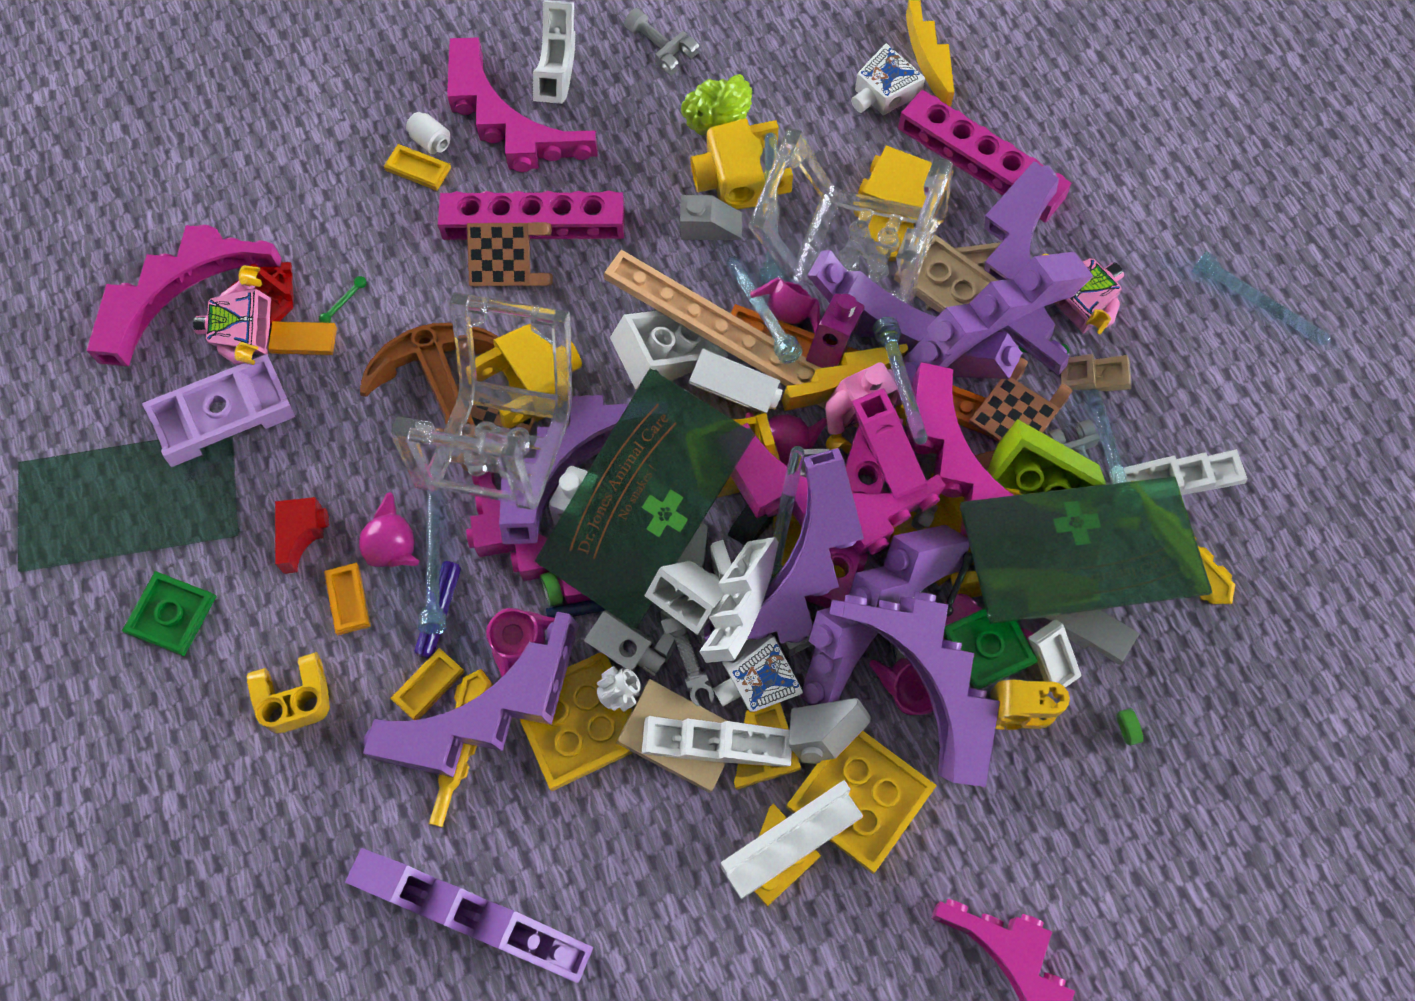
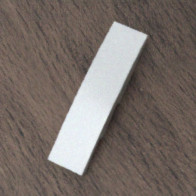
(1193, 472)
(744, 593)
(716, 741)

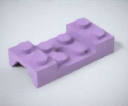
(184, 415)

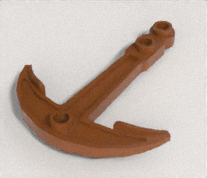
(411, 347)

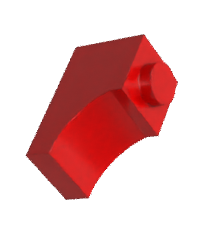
(296, 527)

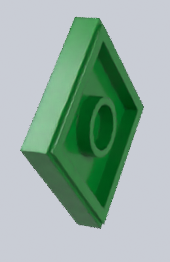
(169, 613)
(997, 647)

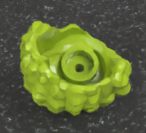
(717, 103)

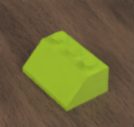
(1038, 463)

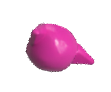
(790, 302)
(791, 432)
(387, 538)
(511, 633)
(905, 686)

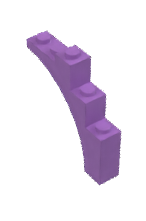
(1001, 302)
(585, 437)
(828, 523)
(910, 566)
(962, 713)

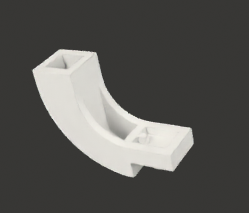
(555, 66)

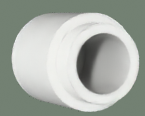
(428, 132)

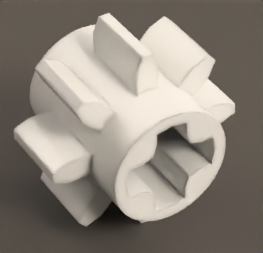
(618, 688)

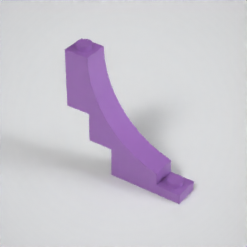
(1013, 223)
(991, 358)
(525, 692)
(470, 914)

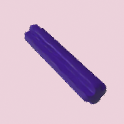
(449, 576)

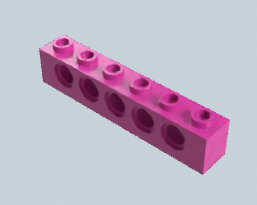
(966, 143)
(576, 224)
(859, 462)

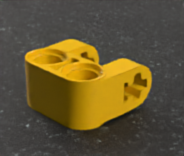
(293, 700)
(1021, 703)

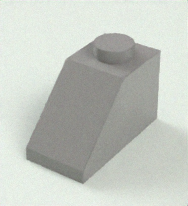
(709, 219)
(826, 729)

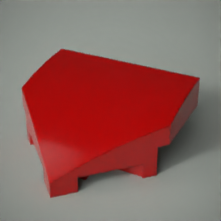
(277, 284)

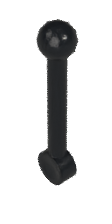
(967, 561)

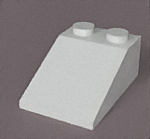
(658, 343)

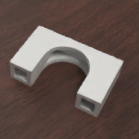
(735, 382)

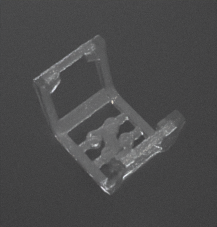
(915, 244)
(486, 445)

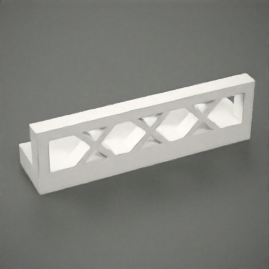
(791, 840)

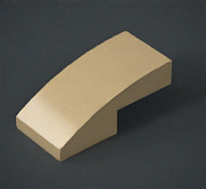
(1101, 374)

